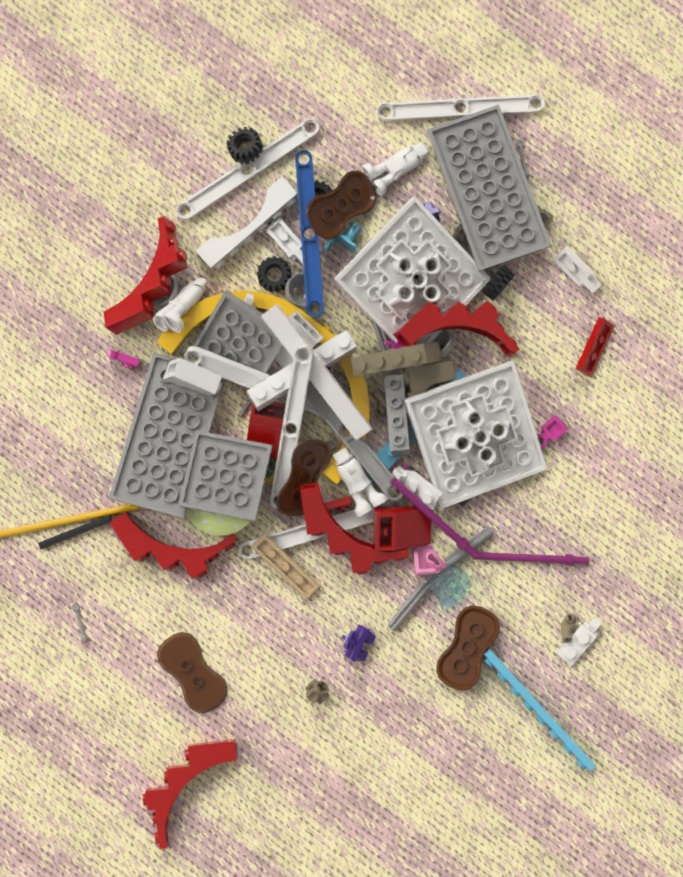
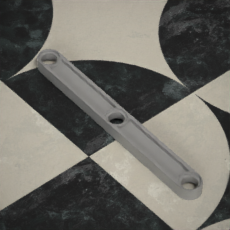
(358, 447)

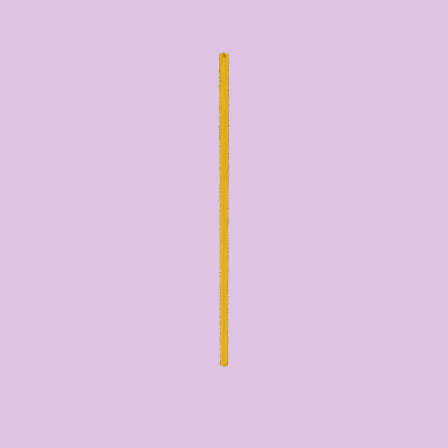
(78, 518)

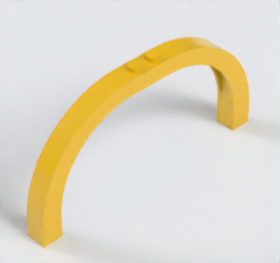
(201, 312)

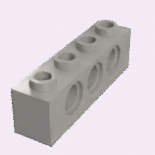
(397, 416)

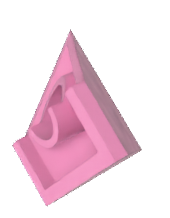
(427, 560)

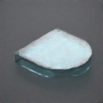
(449, 585)

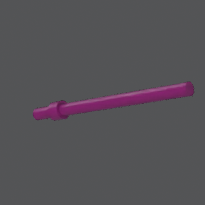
(461, 542)
(568, 559)

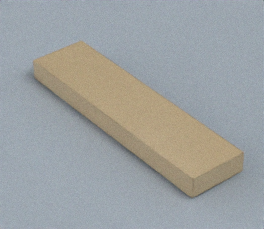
(285, 566)

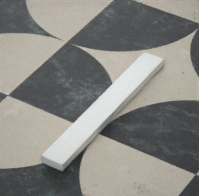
(319, 374)

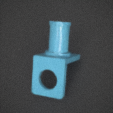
(346, 239)

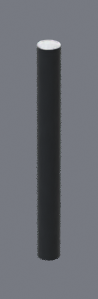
(74, 532)

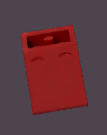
(266, 425)
(400, 528)

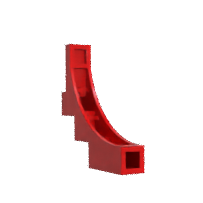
(155, 284)
(480, 321)
(320, 520)
(140, 544)
(200, 757)

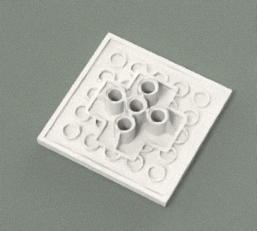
(416, 237)
(443, 418)

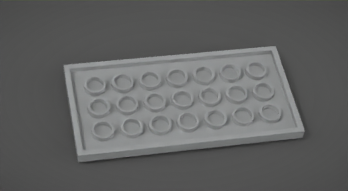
(489, 188)
(161, 441)

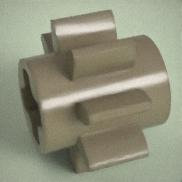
(317, 691)

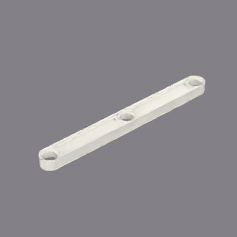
(446, 108)
(236, 176)
(234, 372)
(293, 415)
(299, 534)

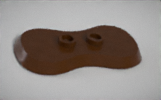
(349, 199)
(307, 465)
(461, 661)
(201, 685)

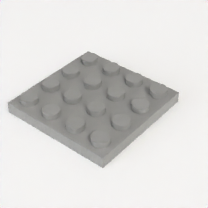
(239, 335)
(225, 476)

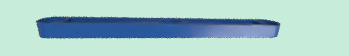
(310, 247)

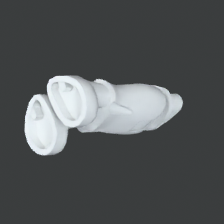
(396, 166)
(171, 314)
(356, 481)

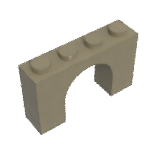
(396, 358)
(422, 377)

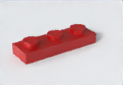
(594, 347)

